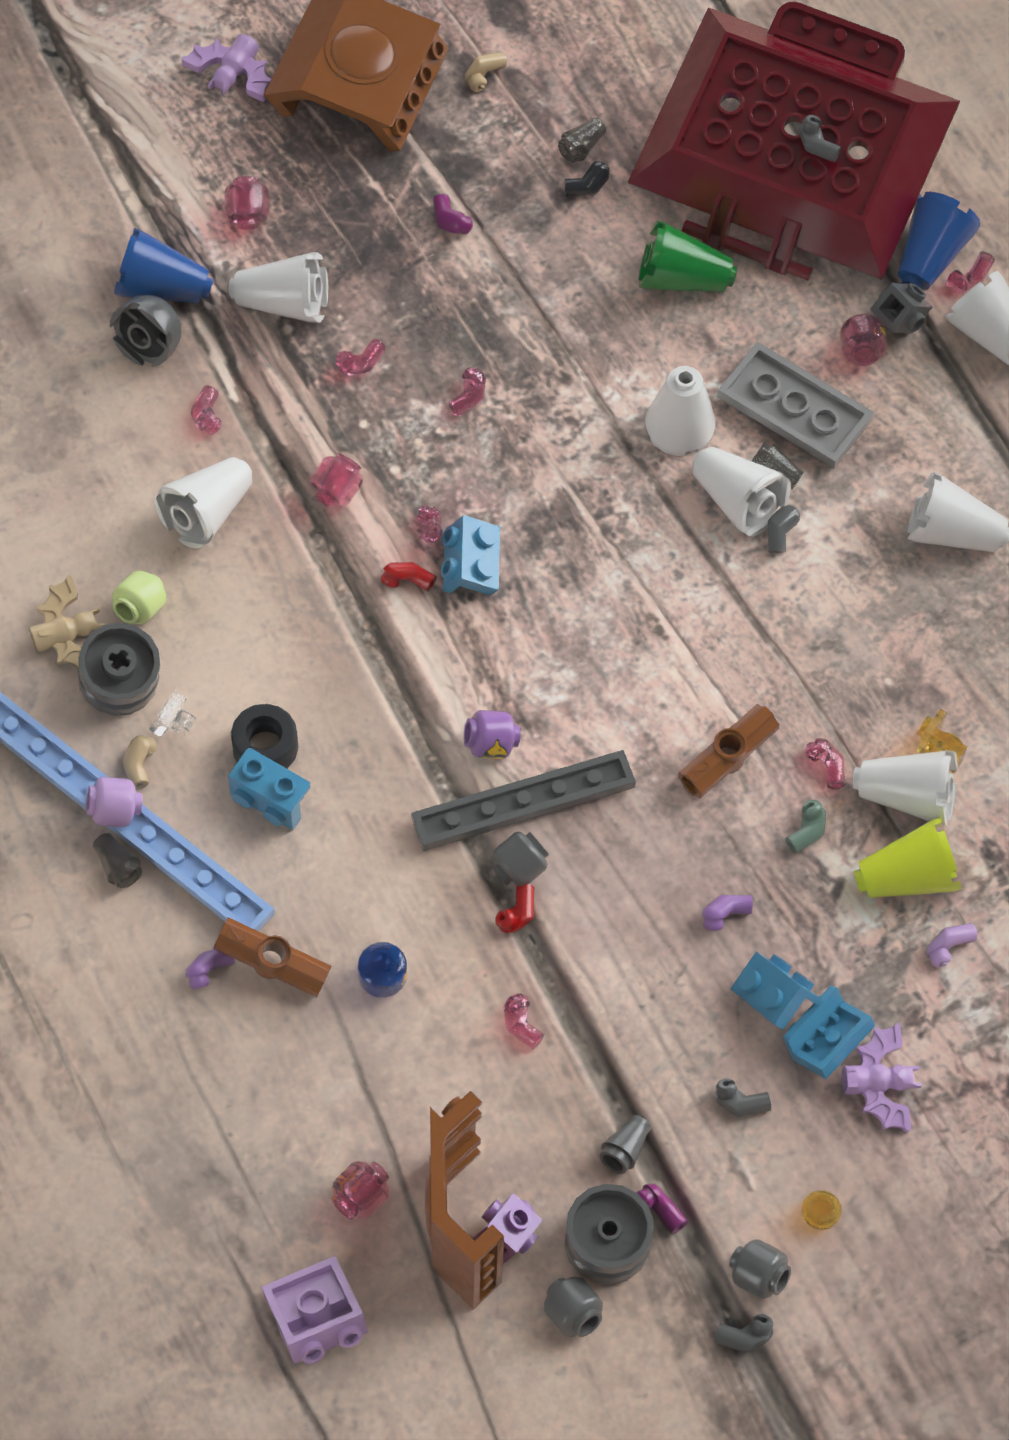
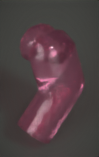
(363, 363)
(473, 391)
(203, 413)
(432, 519)
(832, 759)

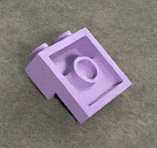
(315, 1311)

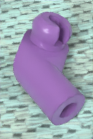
(722, 907)
(204, 963)

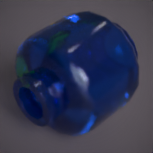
(382, 969)

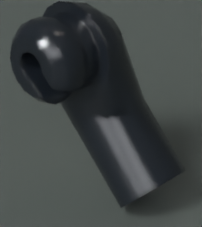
(590, 183)

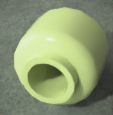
(138, 597)

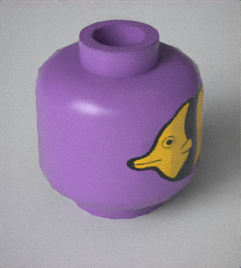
(491, 734)

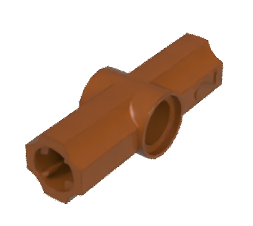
(742, 736)
(295, 966)

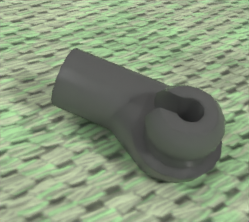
(813, 139)
(739, 1104)

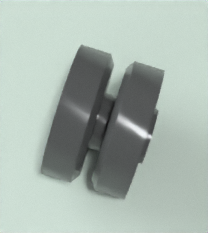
(138, 673)
(614, 1211)

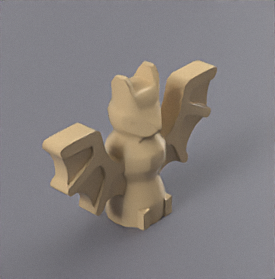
(59, 630)

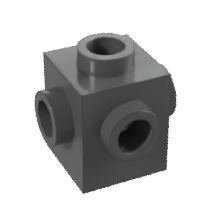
(902, 308)

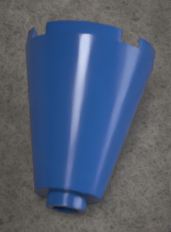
(935, 238)
(160, 271)

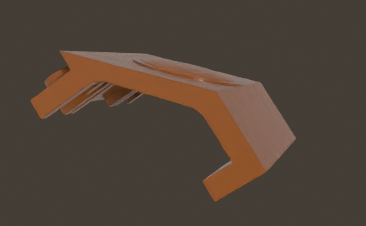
(361, 62)
(464, 1264)

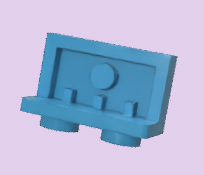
(471, 556)
(268, 788)
(772, 989)
(827, 1033)

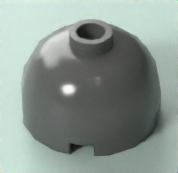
(146, 329)

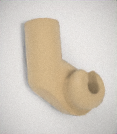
(480, 66)
(134, 758)

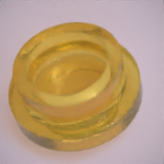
(821, 1209)

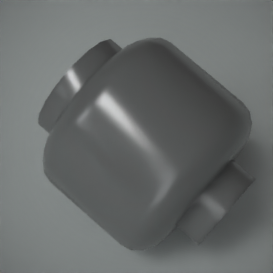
(520, 859)
(760, 1269)
(573, 1306)

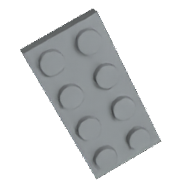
(795, 404)

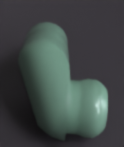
(811, 827)

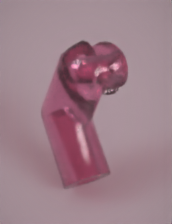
(963, 283)
(517, 1020)

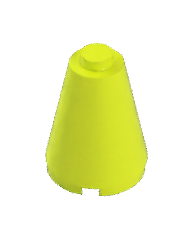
(910, 865)

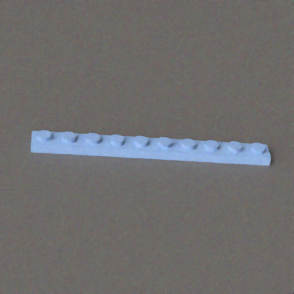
(145, 834)

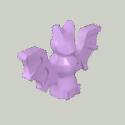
(234, 62)
(874, 1079)

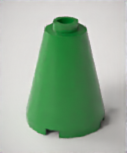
(683, 263)

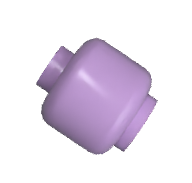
(113, 802)

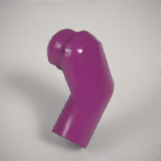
(450, 219)
(664, 1207)

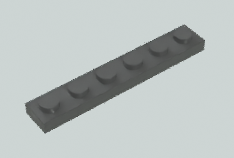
(523, 800)

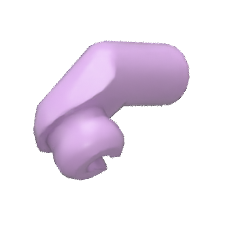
(946, 939)

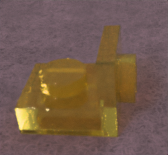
(936, 740)

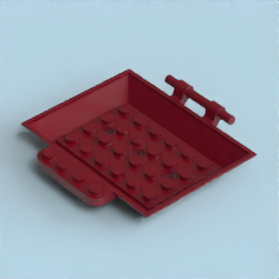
(761, 177)

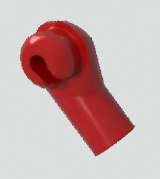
(407, 571)
(520, 914)

